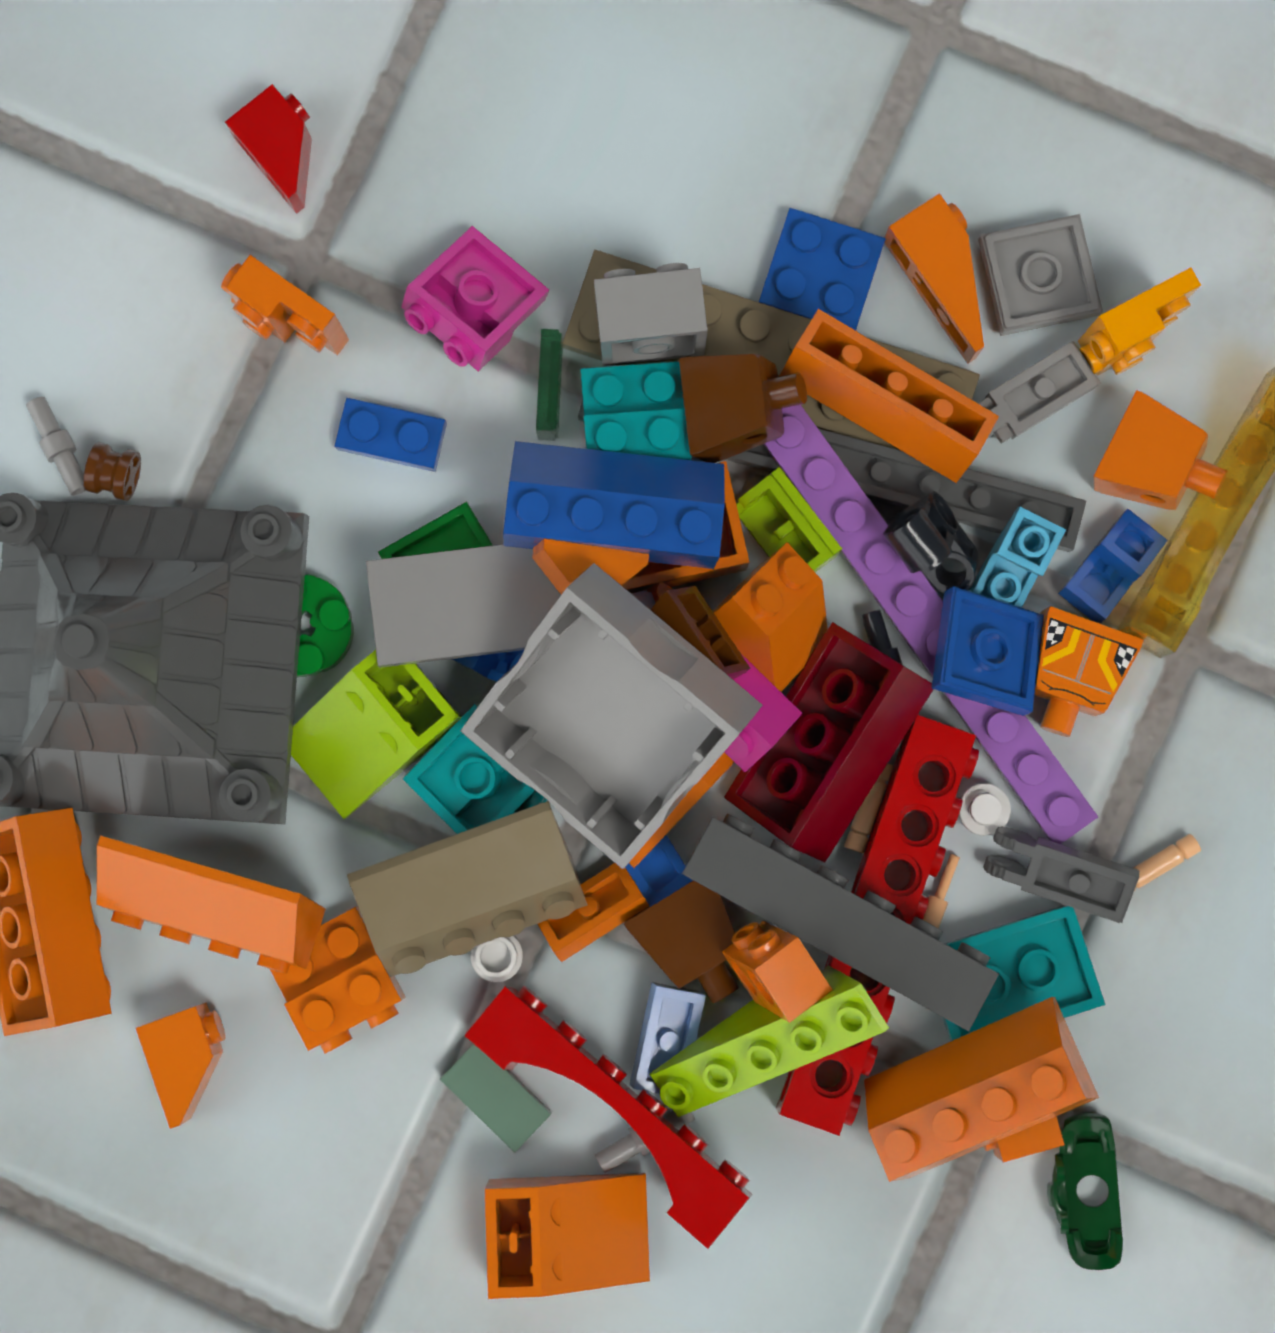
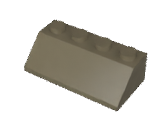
(467, 890)

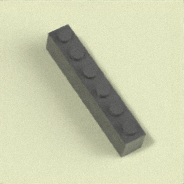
(840, 922)

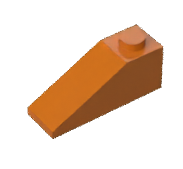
(938, 261)

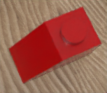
(277, 141)

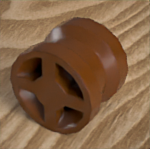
(112, 471)

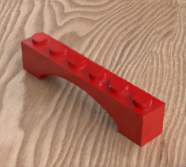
(701, 1190)

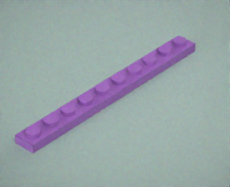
(916, 614)

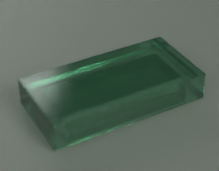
(549, 384)

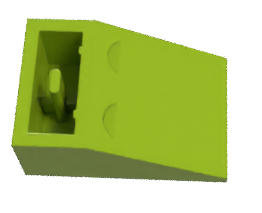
(369, 731)

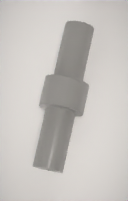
(57, 445)
(633, 1144)

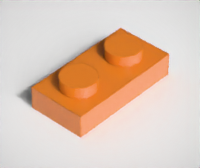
(610, 900)

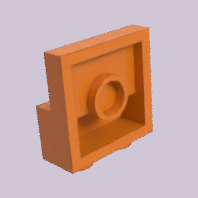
(278, 307)
(340, 985)

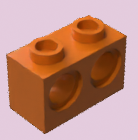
(776, 969)

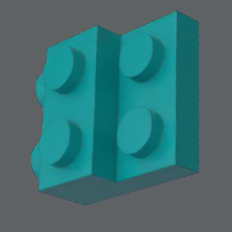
(636, 410)
(467, 784)

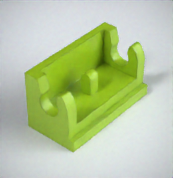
(779, 514)

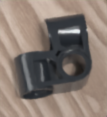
(929, 535)

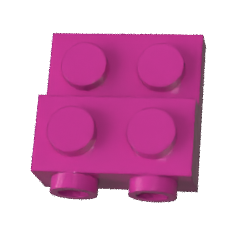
(472, 299)

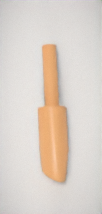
(937, 904)

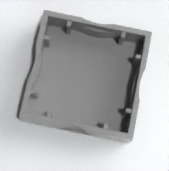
(610, 715)

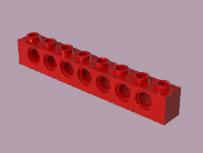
(953, 752)

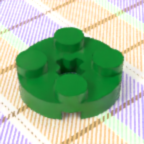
(332, 628)

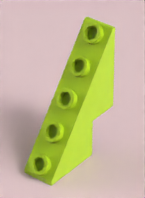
(760, 1045)

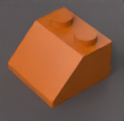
(776, 615)

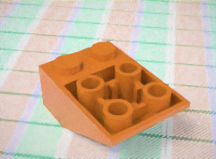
(565, 1234)

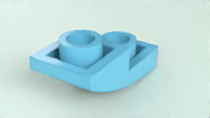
(1018, 558)

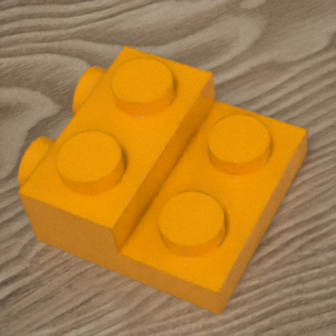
(1127, 331)

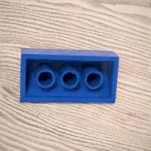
(616, 502)

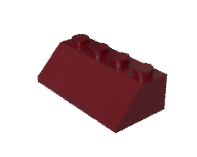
(826, 763)

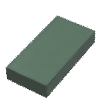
(496, 1097)

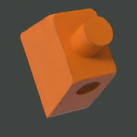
(1156, 457)

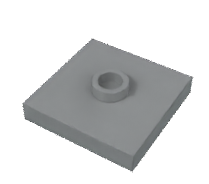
(1040, 275)

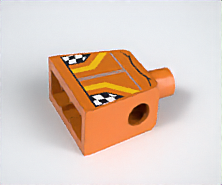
(1080, 667)

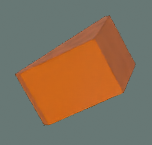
(566, 561)

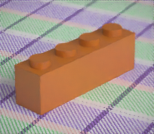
(890, 396)

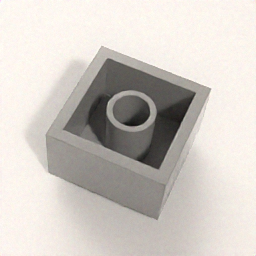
(650, 314)

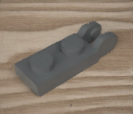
(1065, 874)

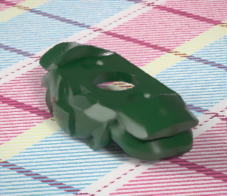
(1090, 1231)

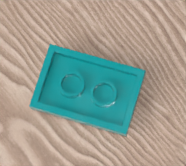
(1034, 961)

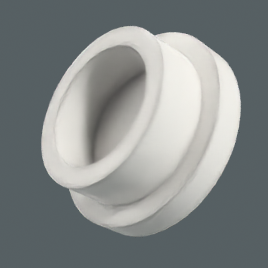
(984, 809)
(497, 959)

